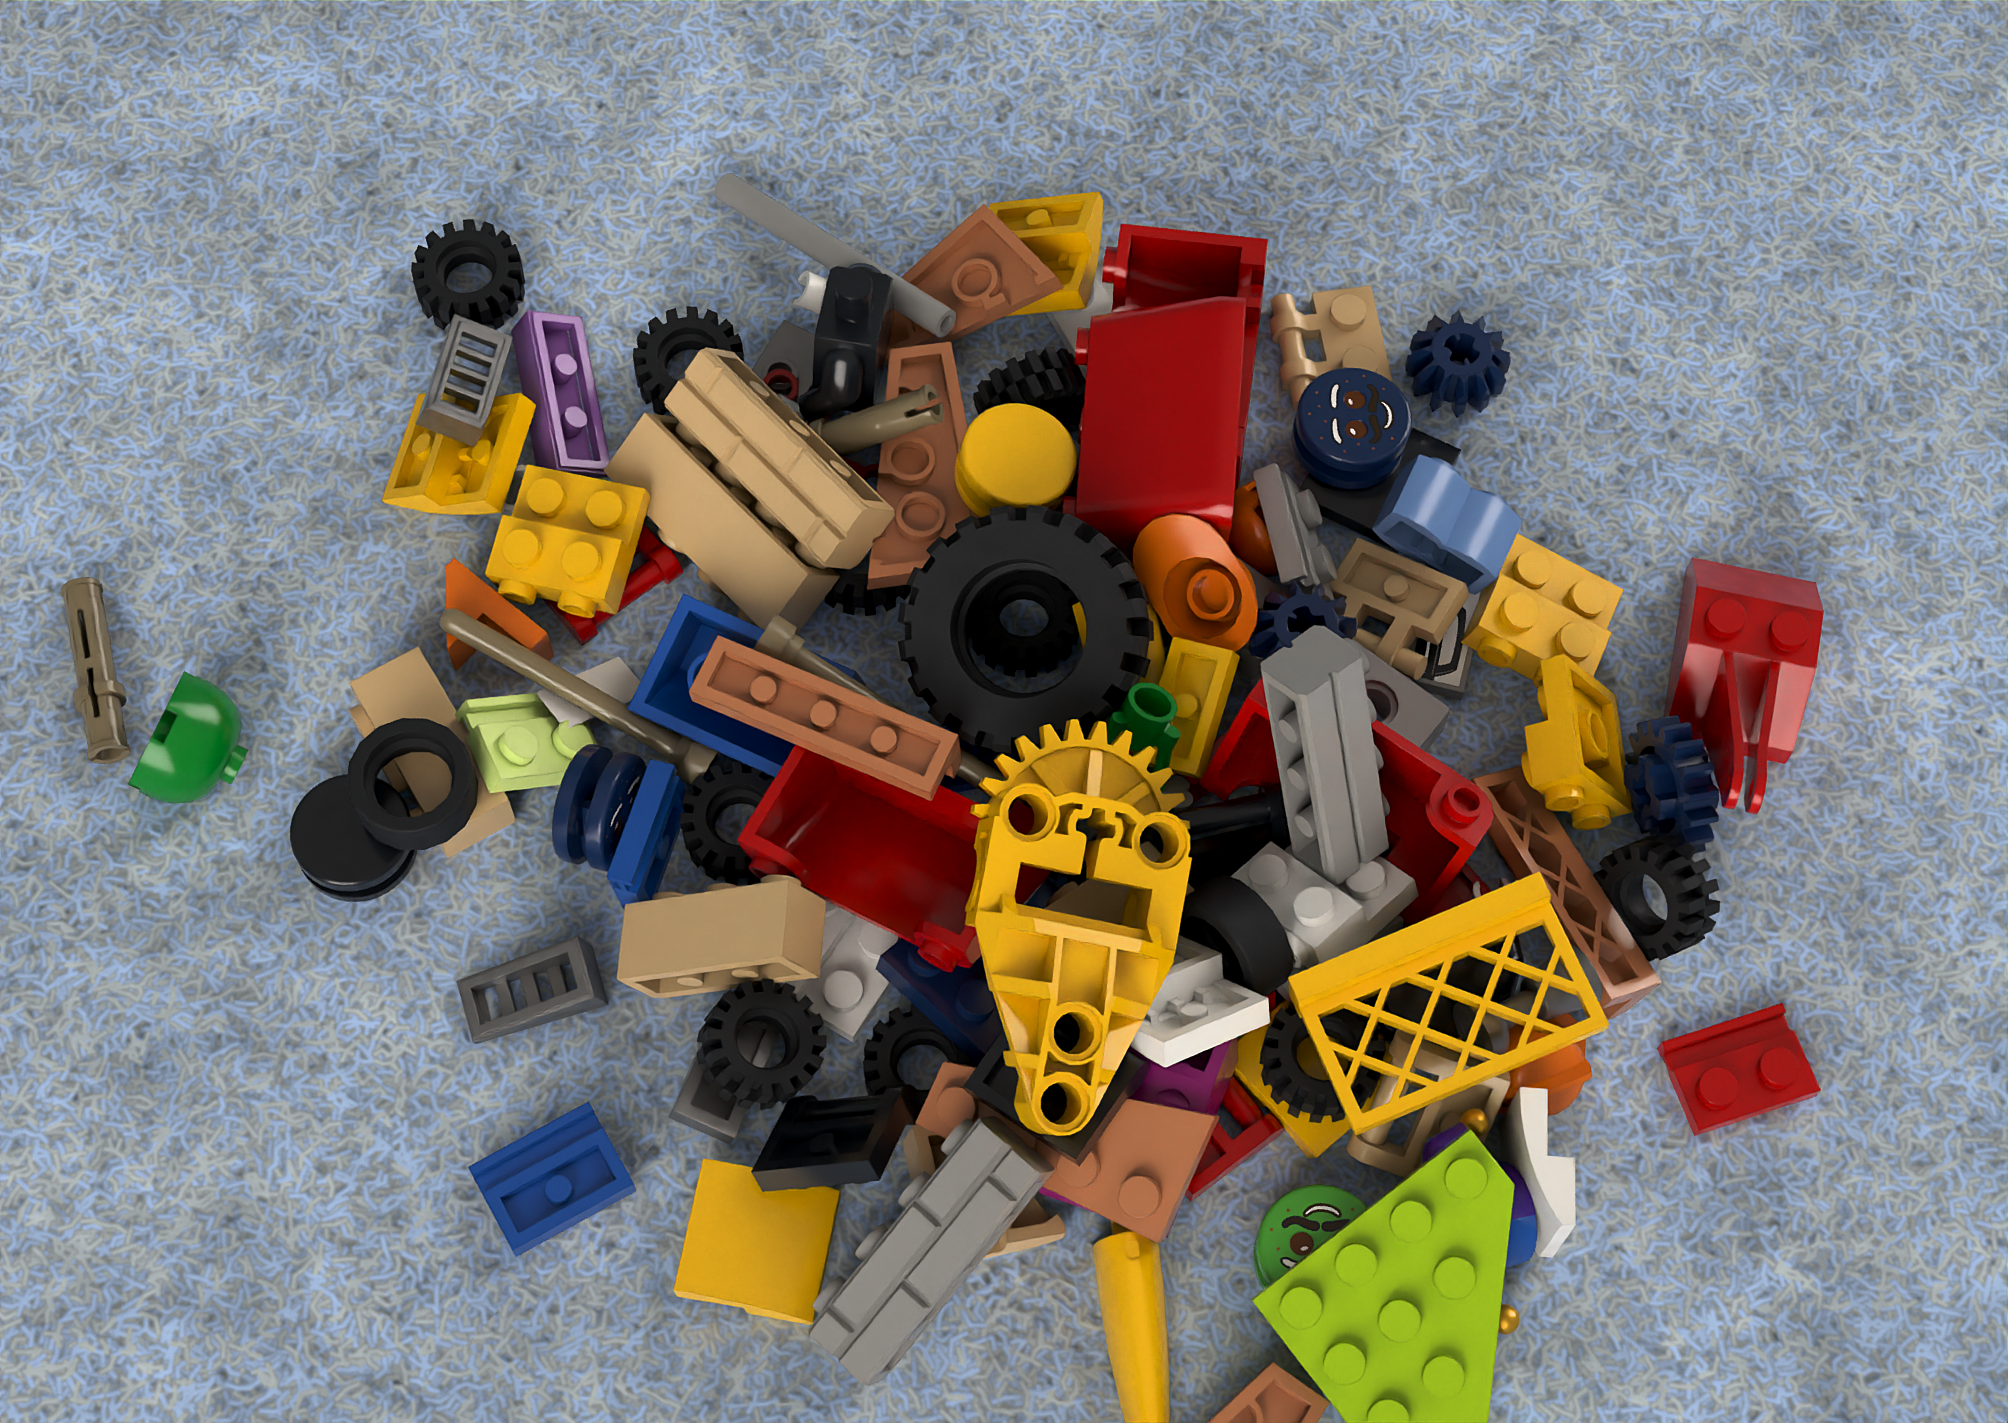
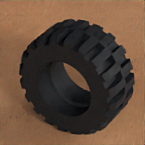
(954, 581)

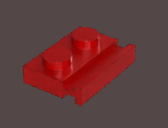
(1738, 1069)

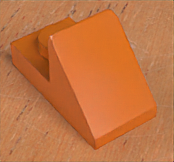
(483, 603)

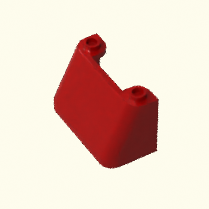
(1181, 265)
(1159, 416)
(1433, 809)
(879, 852)

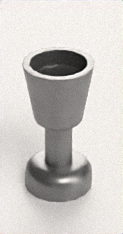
(1494, 1030)

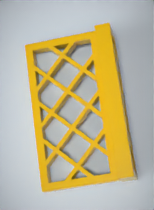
(1420, 950)

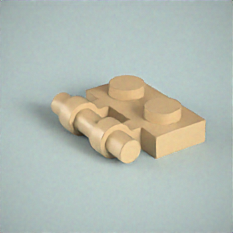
(1346, 331)
(1402, 594)

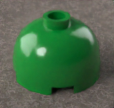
(191, 744)

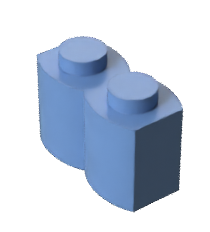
(1447, 523)

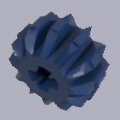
(1472, 382)
(1290, 616)

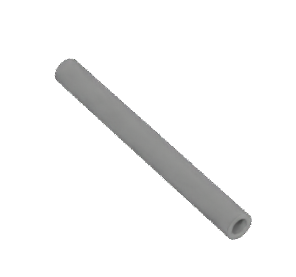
(829, 250)

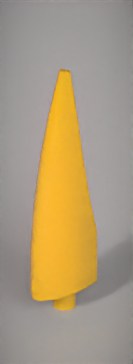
(1135, 1323)

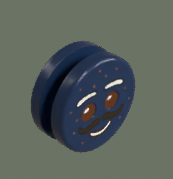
(1351, 428)
(595, 805)

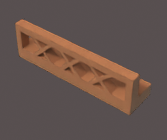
(826, 718)
(1535, 841)

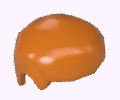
(1249, 532)

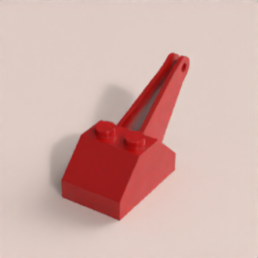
(1743, 669)

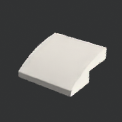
(1197, 1008)
(1547, 1177)

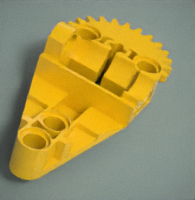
(1066, 963)

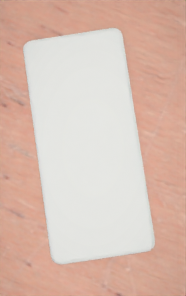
(610, 677)

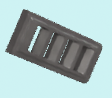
(450, 418)
(565, 1003)

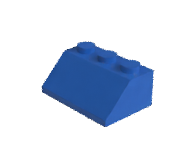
(672, 670)

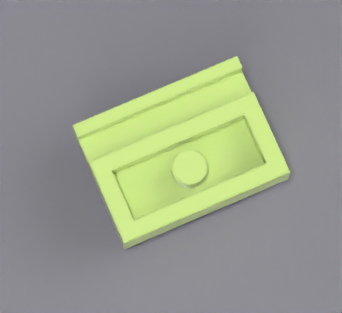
(520, 741)

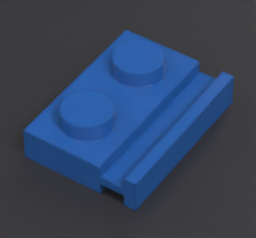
(648, 835)
(552, 1179)

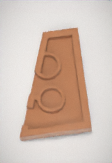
(978, 274)

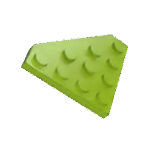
(1406, 1296)

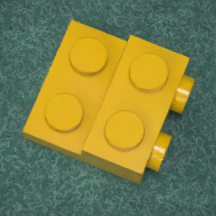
(568, 541)
(1541, 611)
(1579, 748)

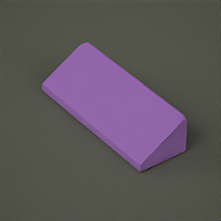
(551, 383)

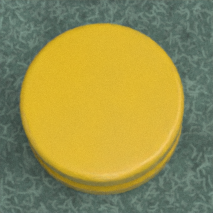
(1015, 459)

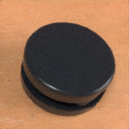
(339, 851)

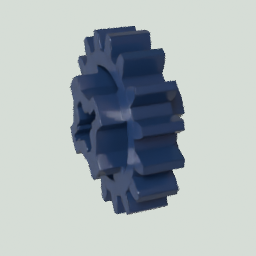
(1671, 782)

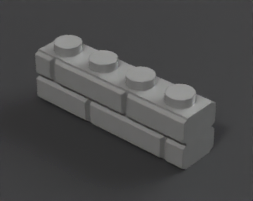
(1326, 752)
(929, 1248)

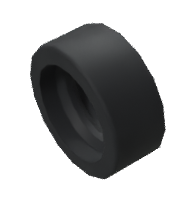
(398, 739)
(1243, 928)

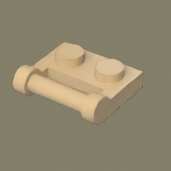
(1432, 1119)

